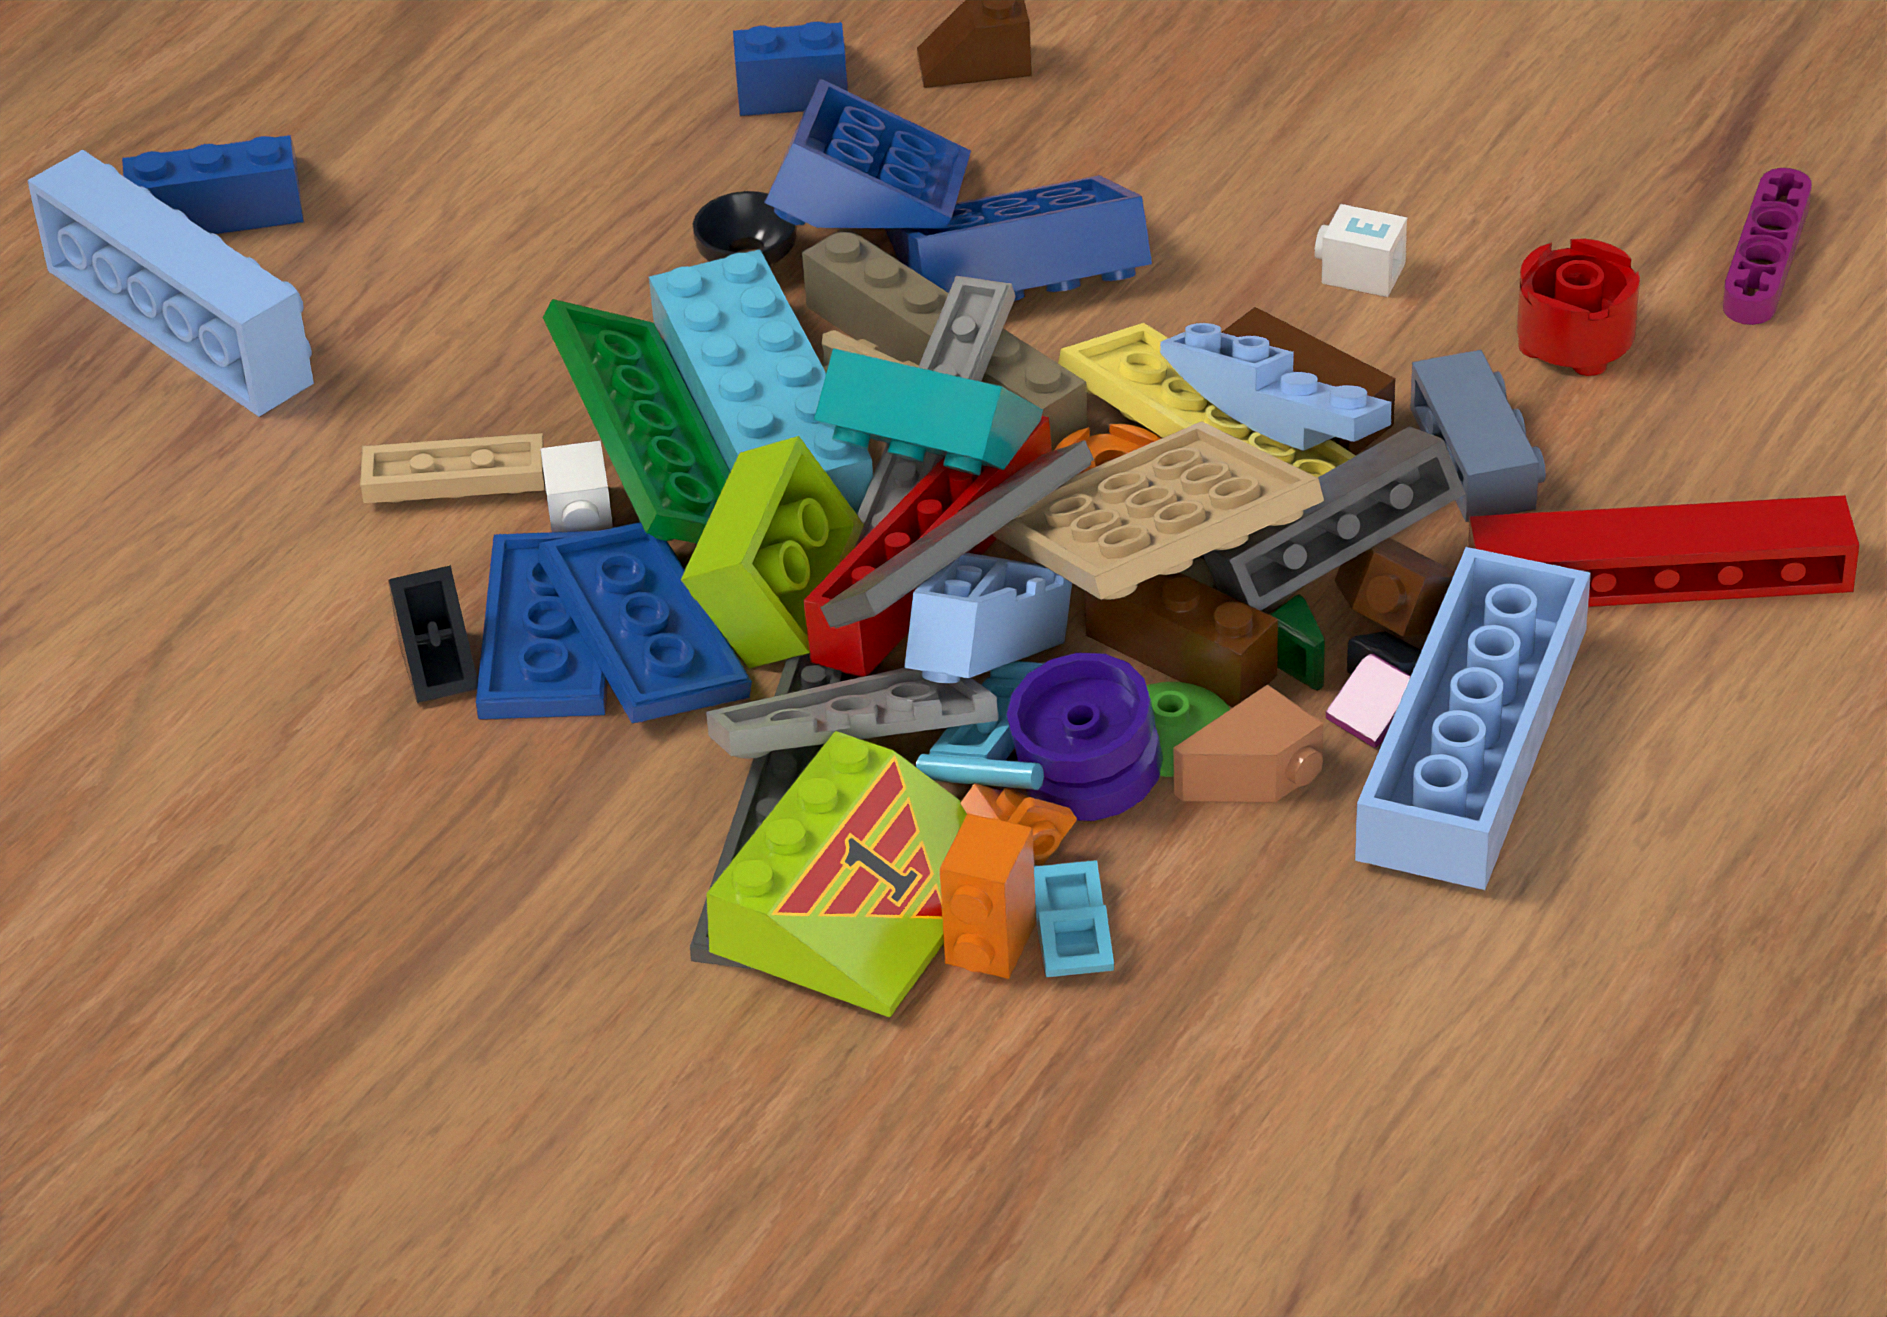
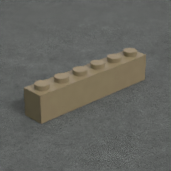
(898, 309)

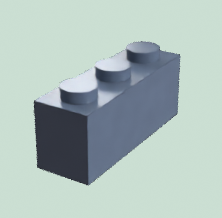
(1485, 437)

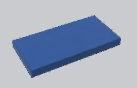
(643, 622)
(530, 645)

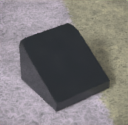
(1385, 646)

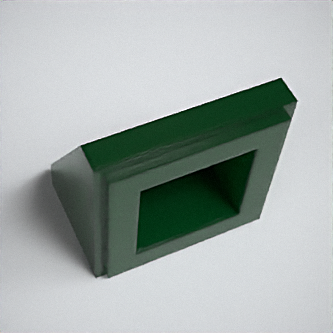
(1300, 643)

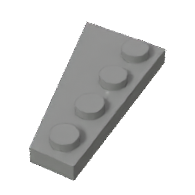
(858, 707)

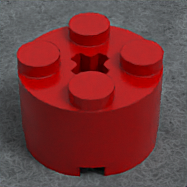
(1577, 305)

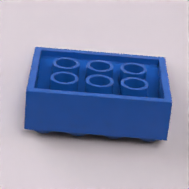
(865, 168)
(1034, 238)

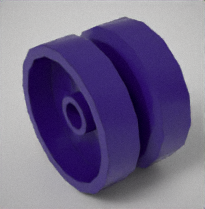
(1089, 731)

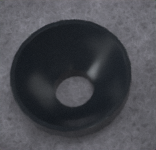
(741, 223)

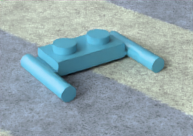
(979, 750)

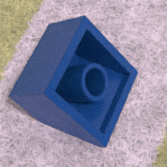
(784, 64)

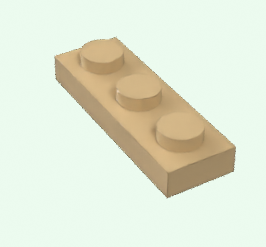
(452, 468)

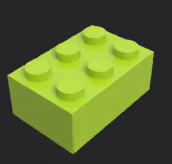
(768, 548)

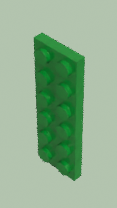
(642, 417)

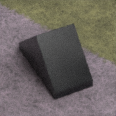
(432, 634)

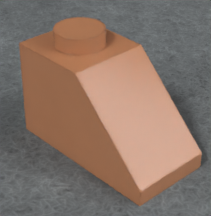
(1250, 752)

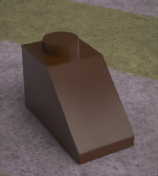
(978, 44)
(1395, 587)

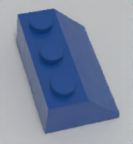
(225, 184)

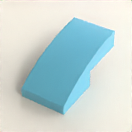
(1072, 919)

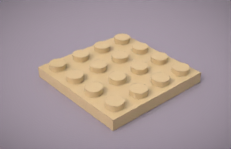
(1159, 510)

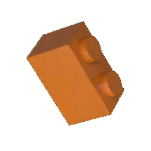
(988, 895)

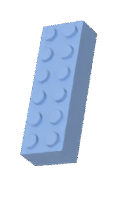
(172, 282)
(1472, 718)

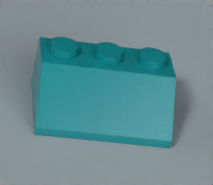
(923, 412)

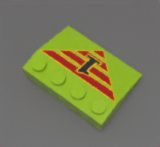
(842, 878)

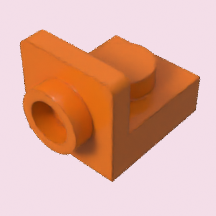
(1048, 820)

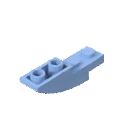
(1263, 392)

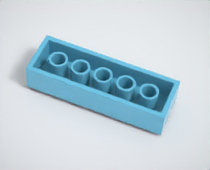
(750, 363)

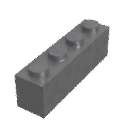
(1361, 507)

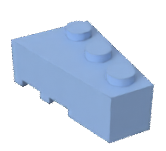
(984, 616)

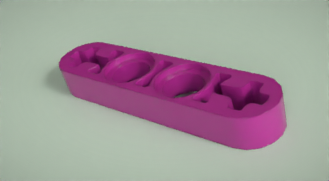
(1767, 245)

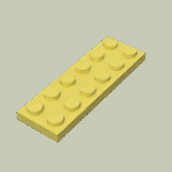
(1143, 385)

